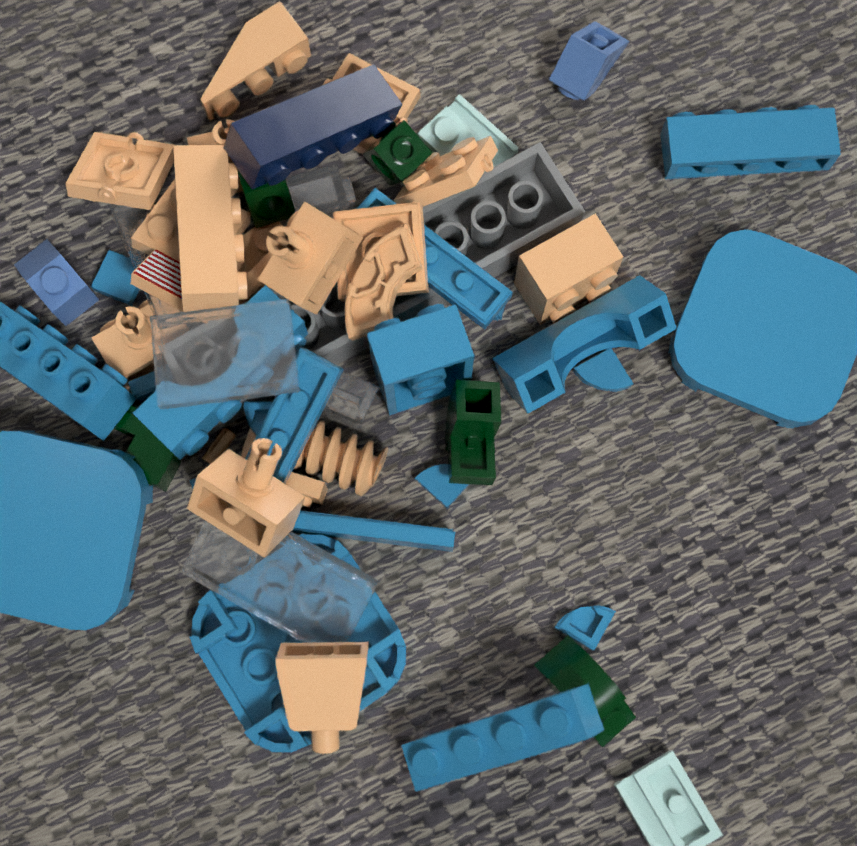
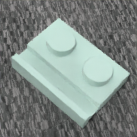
(462, 122)
(667, 805)

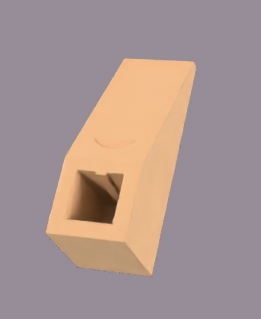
(265, 40)

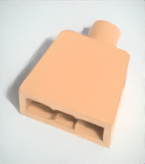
(322, 688)

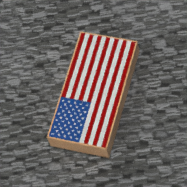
(160, 277)

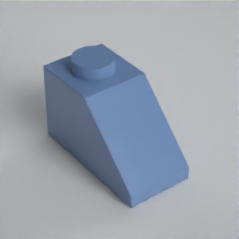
(587, 60)
(56, 282)

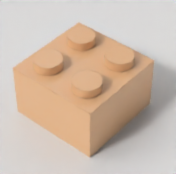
(568, 270)

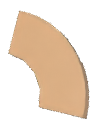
(378, 280)

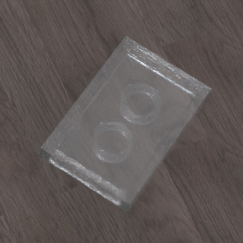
(224, 354)

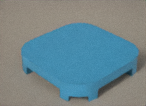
(769, 328)
(67, 529)
(243, 651)

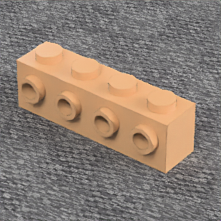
(207, 228)

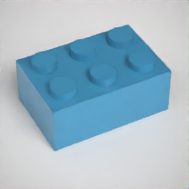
(420, 357)

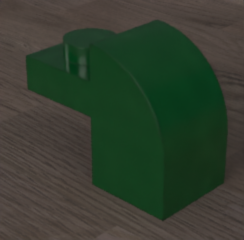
(471, 430)
(149, 452)
(571, 667)

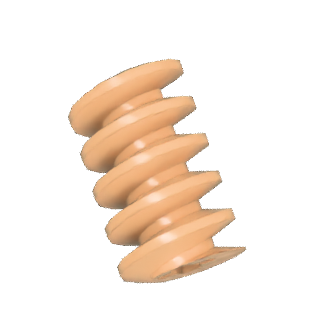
(341, 459)

